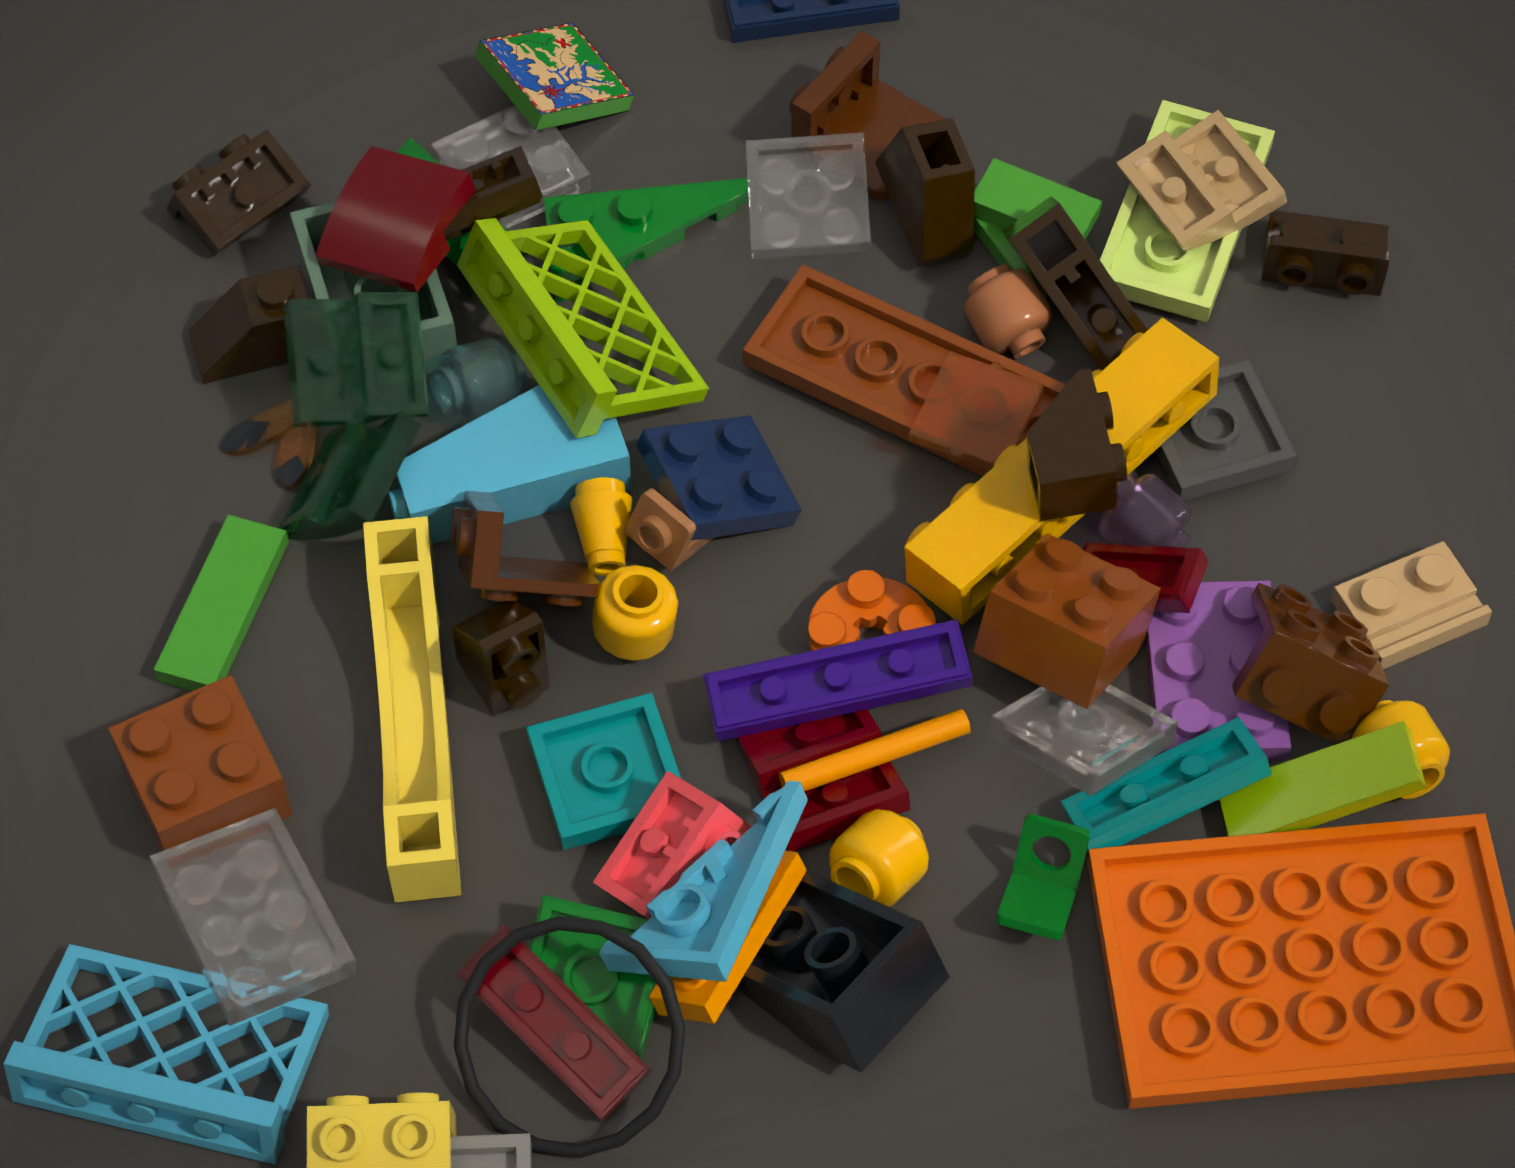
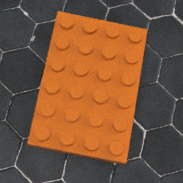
(1307, 960)

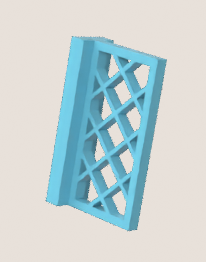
(139, 1096)

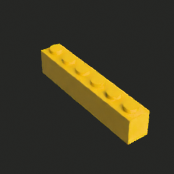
(995, 522)

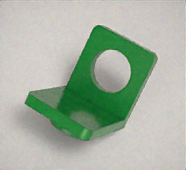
(1038, 893)

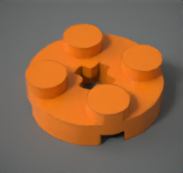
(865, 603)

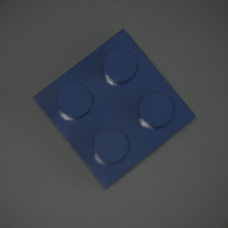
(719, 476)

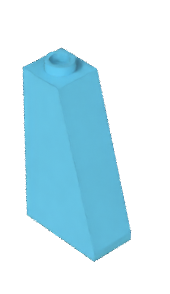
(516, 454)

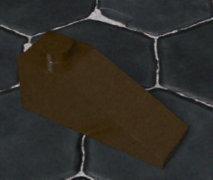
(1075, 280)

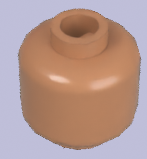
(1008, 311)

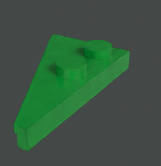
(643, 219)

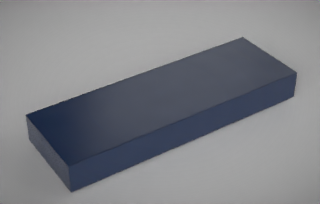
(776, 18)

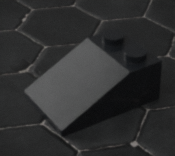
(843, 971)

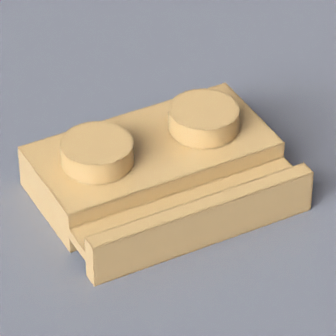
(1413, 604)

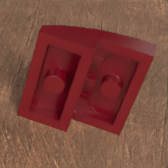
(394, 218)
(833, 805)

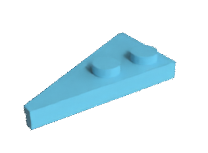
(709, 911)

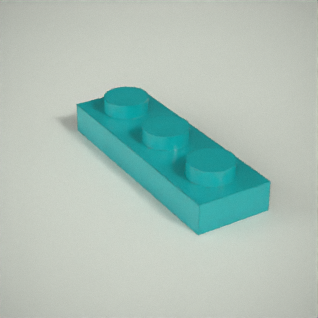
(1170, 786)

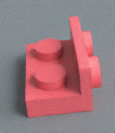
(665, 841)

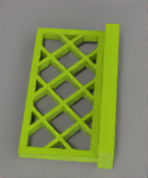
(548, 334)

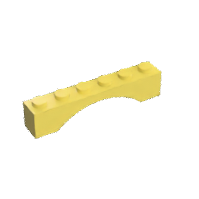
(412, 711)

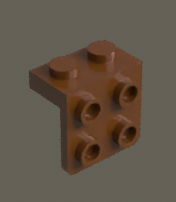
(854, 100)
(478, 539)
(1310, 665)

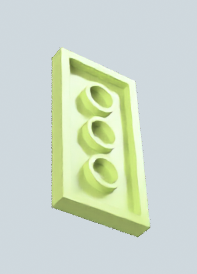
(1146, 257)

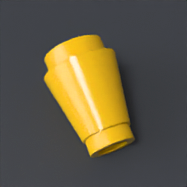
(601, 515)

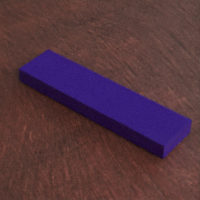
(837, 680)

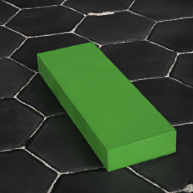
(221, 604)

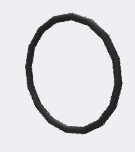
(671, 1004)

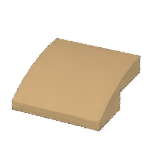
(1202, 182)

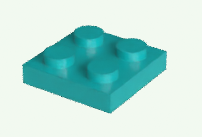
(601, 767)

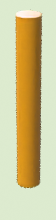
(878, 751)

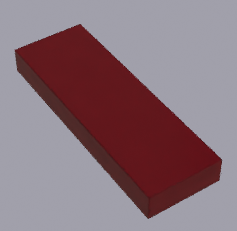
(558, 1027)

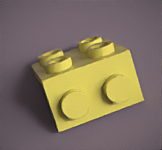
(381, 1135)

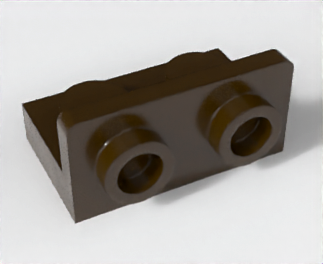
(502, 189)
(238, 191)
(1326, 253)

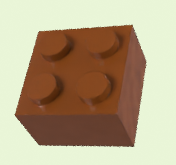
(1066, 620)
(199, 764)

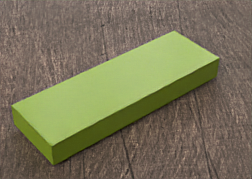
(1328, 784)

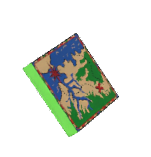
(554, 75)

